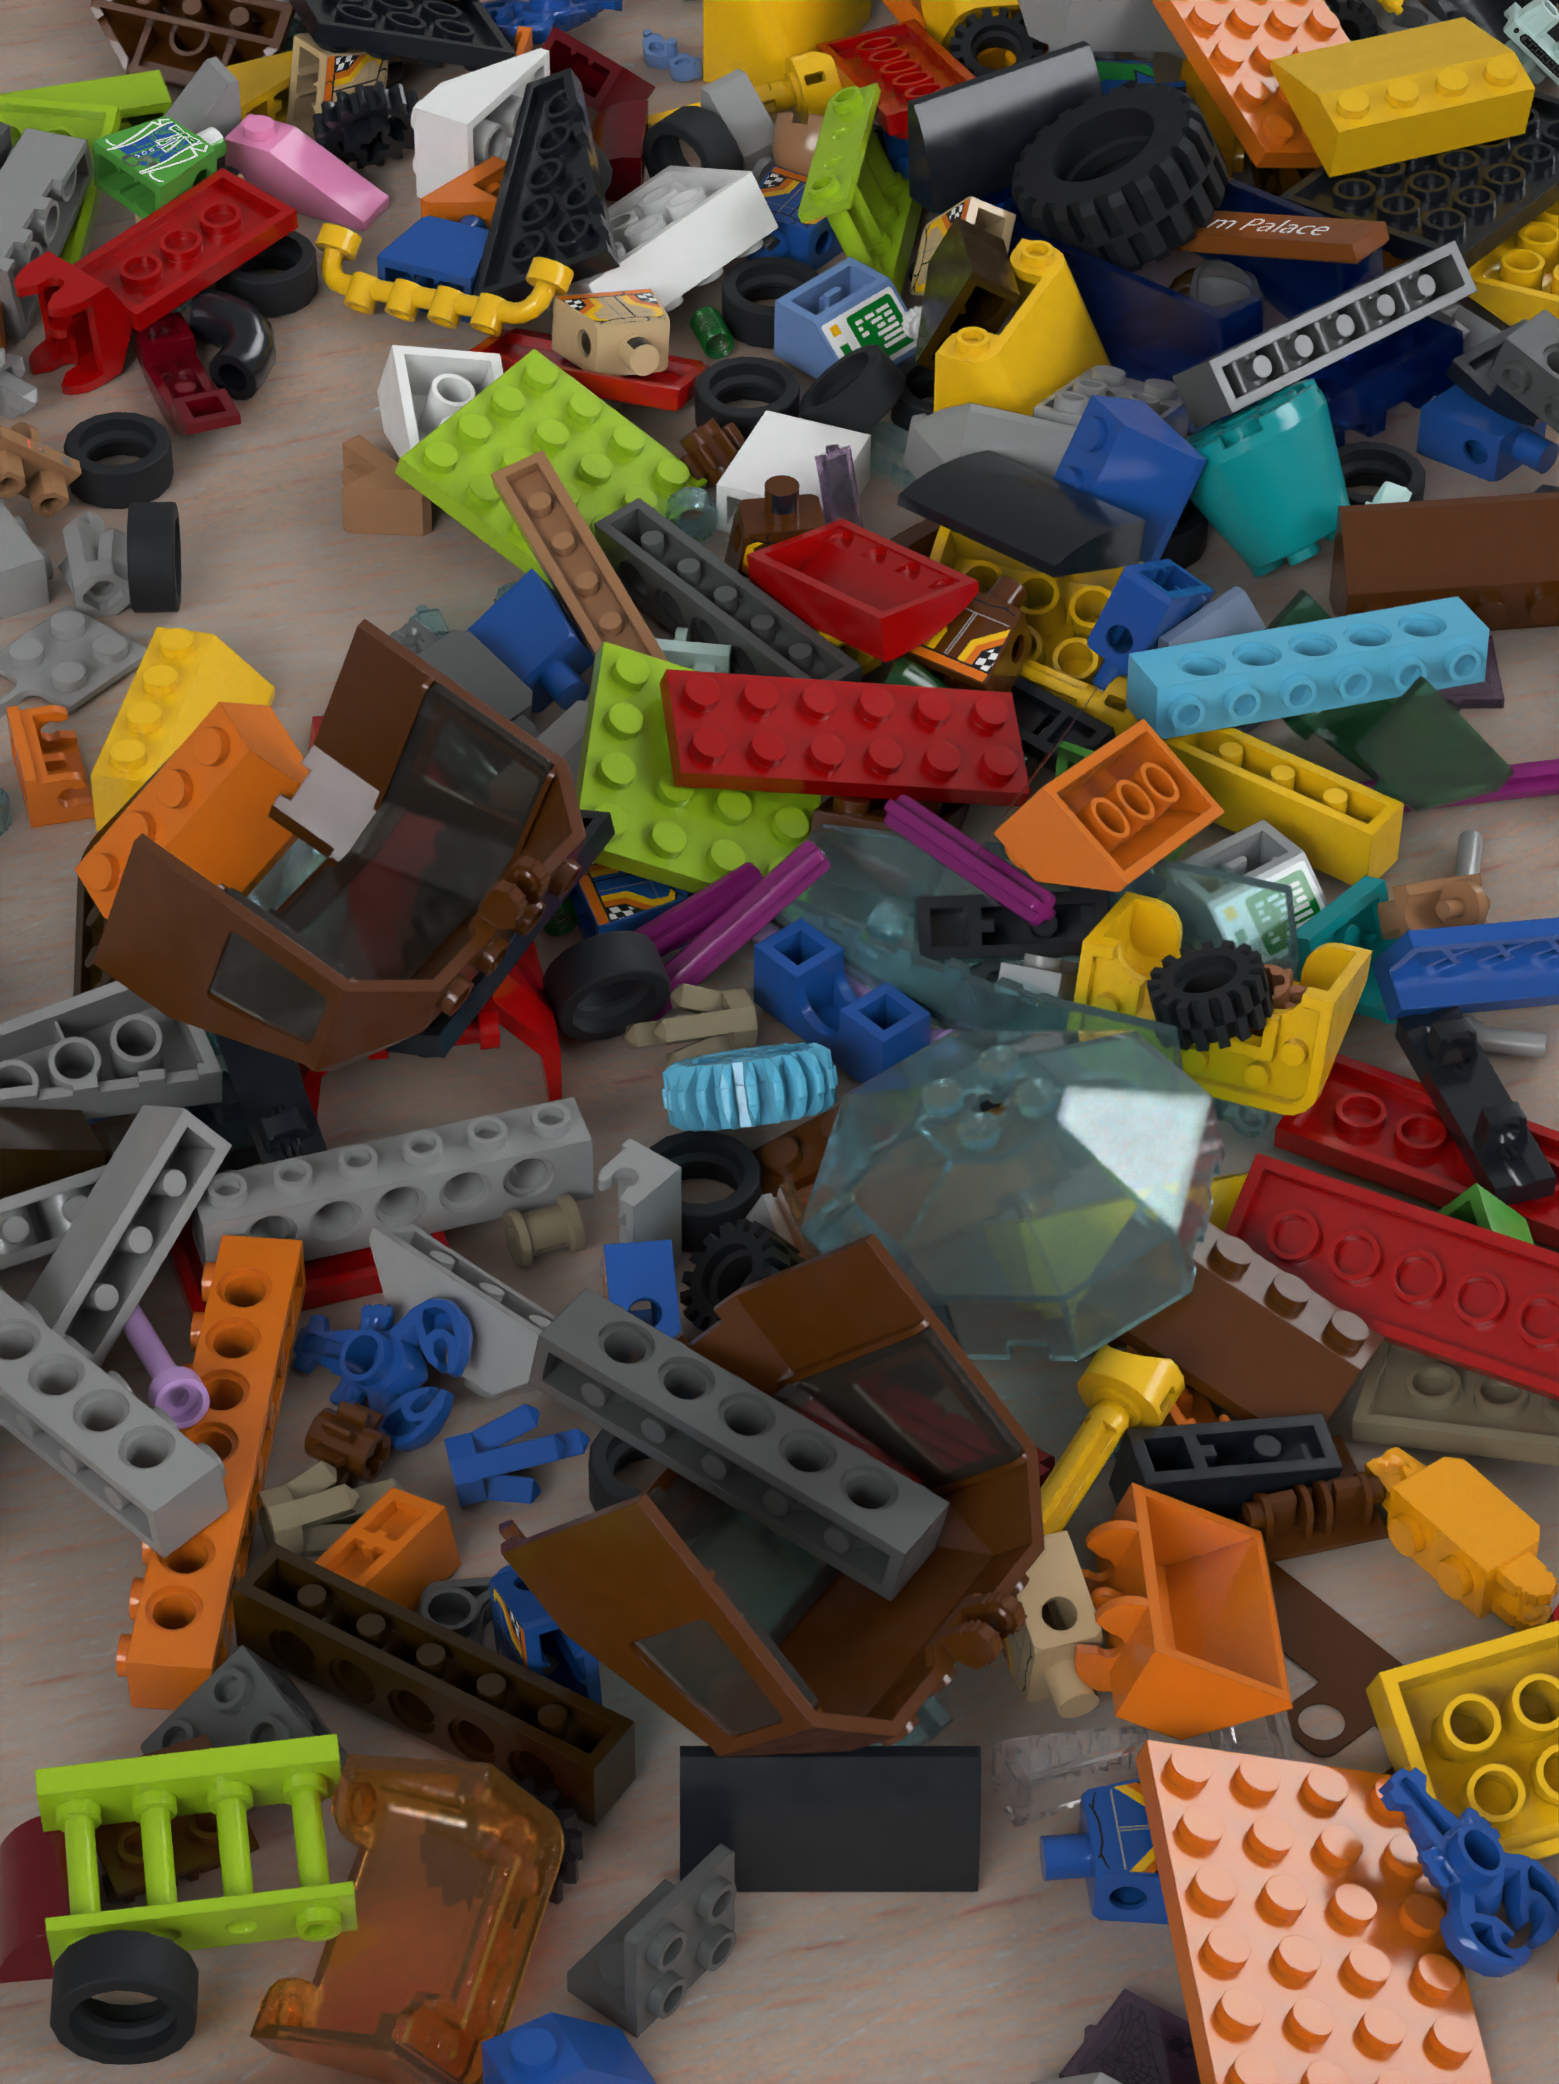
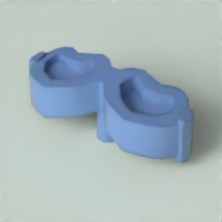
(665, 55)

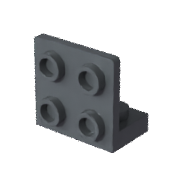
(242, 1705)
(661, 1947)

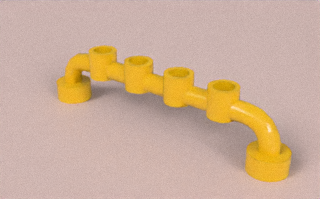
(445, 303)

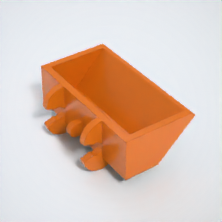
(1182, 1618)

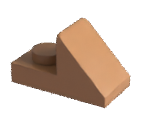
(376, 497)

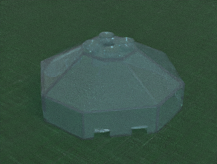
(1035, 1220)

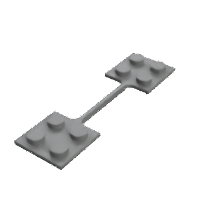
(67, 660)

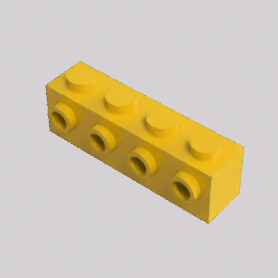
(1332, 819)

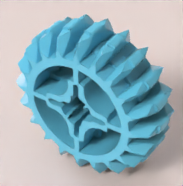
(749, 1087)

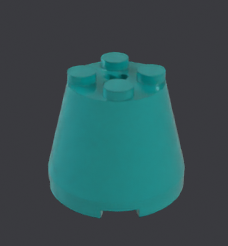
(1272, 477)

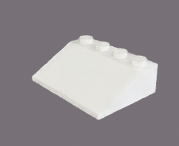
(682, 232)

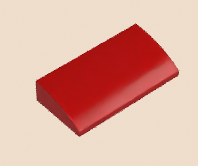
(862, 587)

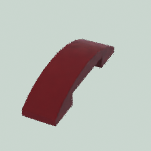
(179, 379)

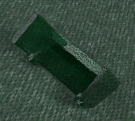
(1406, 744)

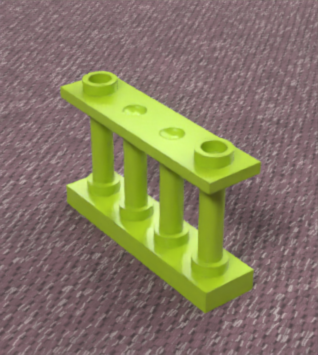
(859, 189)
(197, 1782)

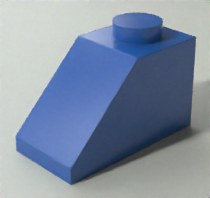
(562, 2052)

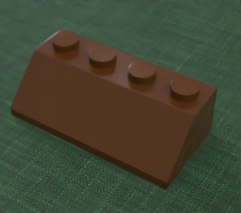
(1484, 549)
(1258, 1336)

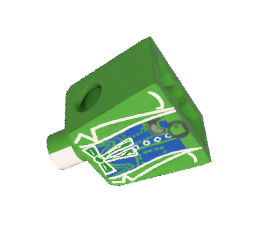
(154, 163)

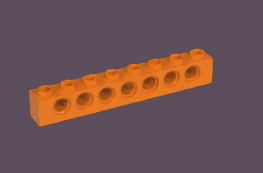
(244, 1362)

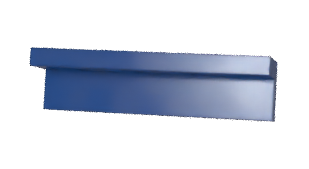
(1471, 968)

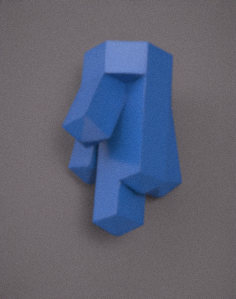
(480, 1461)

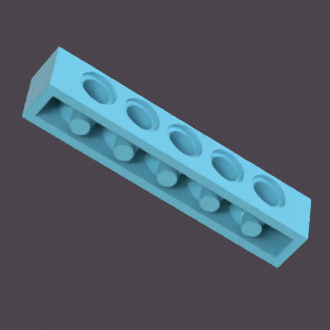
(1306, 667)

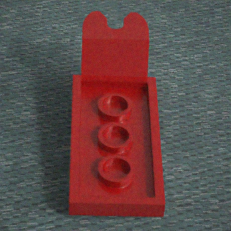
(146, 275)

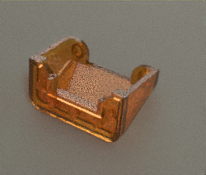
(446, 1920)

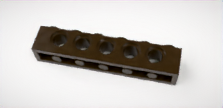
(433, 1682)

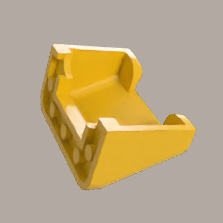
(764, 33)
(1035, 353)
(1269, 1072)

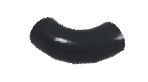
(243, 339)

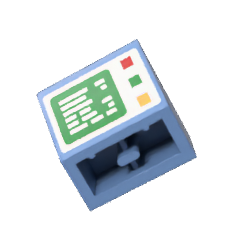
(838, 314)

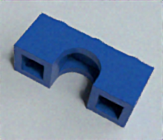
(806, 989)

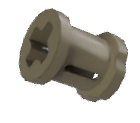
(544, 1230)

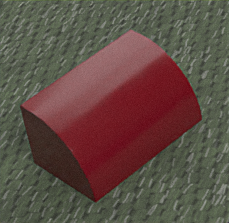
(601, 78)
(620, 136)
(30, 1890)

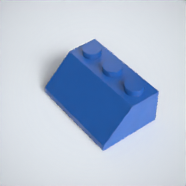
(1134, 463)

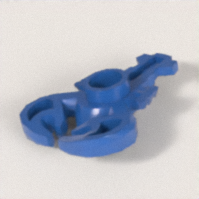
(544, 15)
(388, 1365)
(1473, 1878)

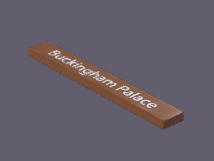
(1288, 237)

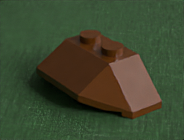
(185, 33)

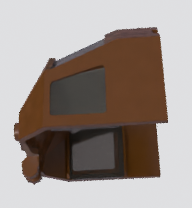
(436, 849)
(751, 1631)

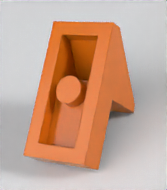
(467, 194)

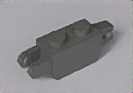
(474, 668)

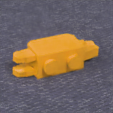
(1466, 1537)

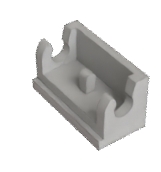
(646, 1196)

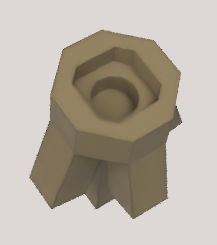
(720, 1023)
(313, 1513)

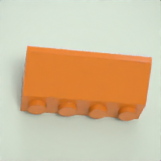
(209, 805)
(1109, 815)

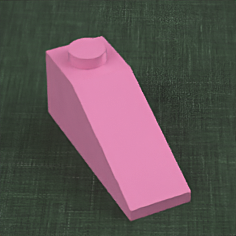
(302, 173)

